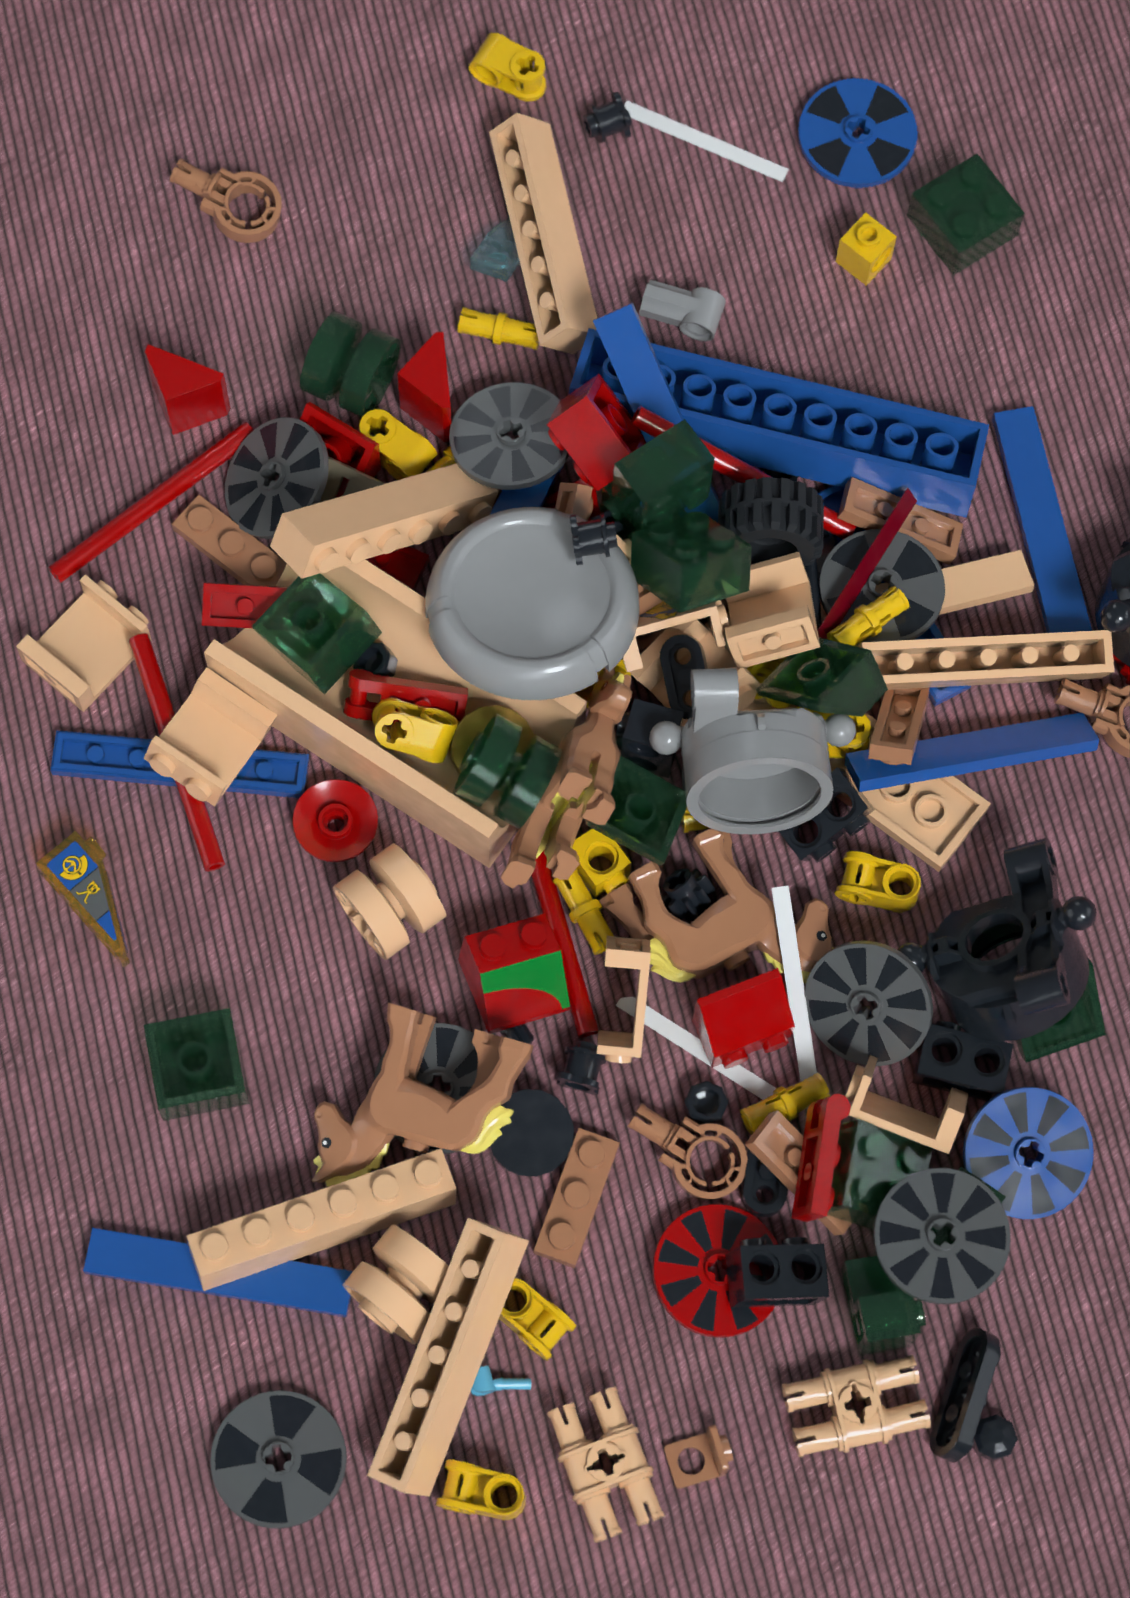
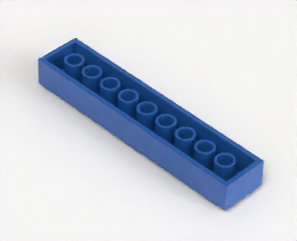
(813, 427)

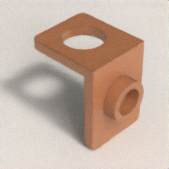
(716, 1456)

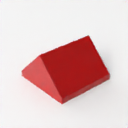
(425, 387)
(186, 390)
(344, 443)

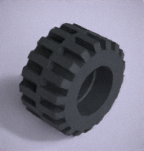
(775, 518)

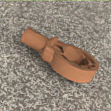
(223, 187)
(1103, 710)
(666, 1134)

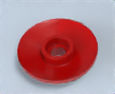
(333, 801)

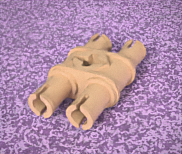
(845, 1427)
(618, 1442)

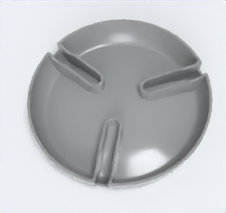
(522, 614)

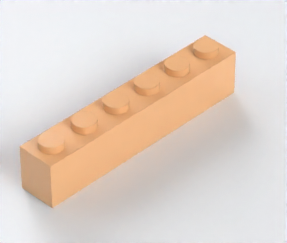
(544, 232)
(380, 520)
(993, 659)
(322, 1219)
(448, 1358)

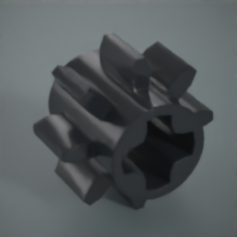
(687, 893)

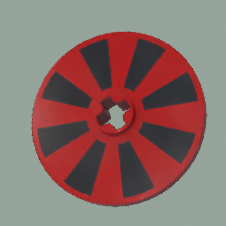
(682, 1272)

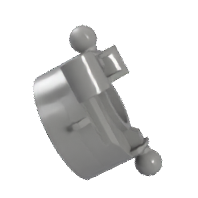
(751, 765)

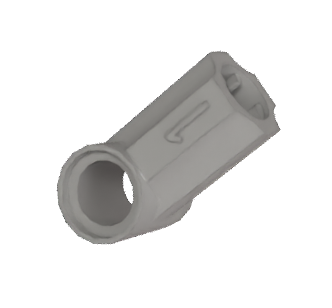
(693, 312)

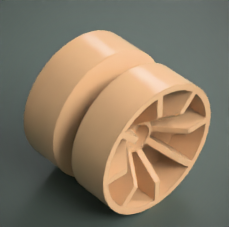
(401, 893)
(395, 1297)

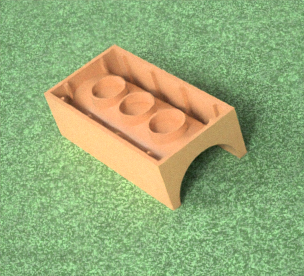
(350, 744)

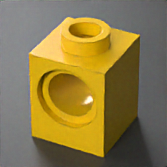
(865, 249)
(593, 845)

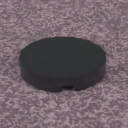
(537, 1134)

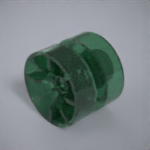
(350, 364)
(495, 764)

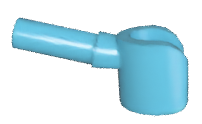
(485, 1384)

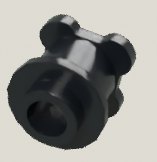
(607, 119)
(592, 537)
(581, 1068)

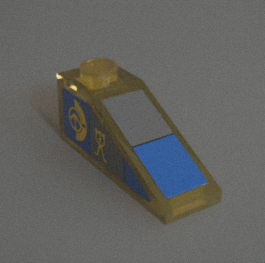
(84, 884)

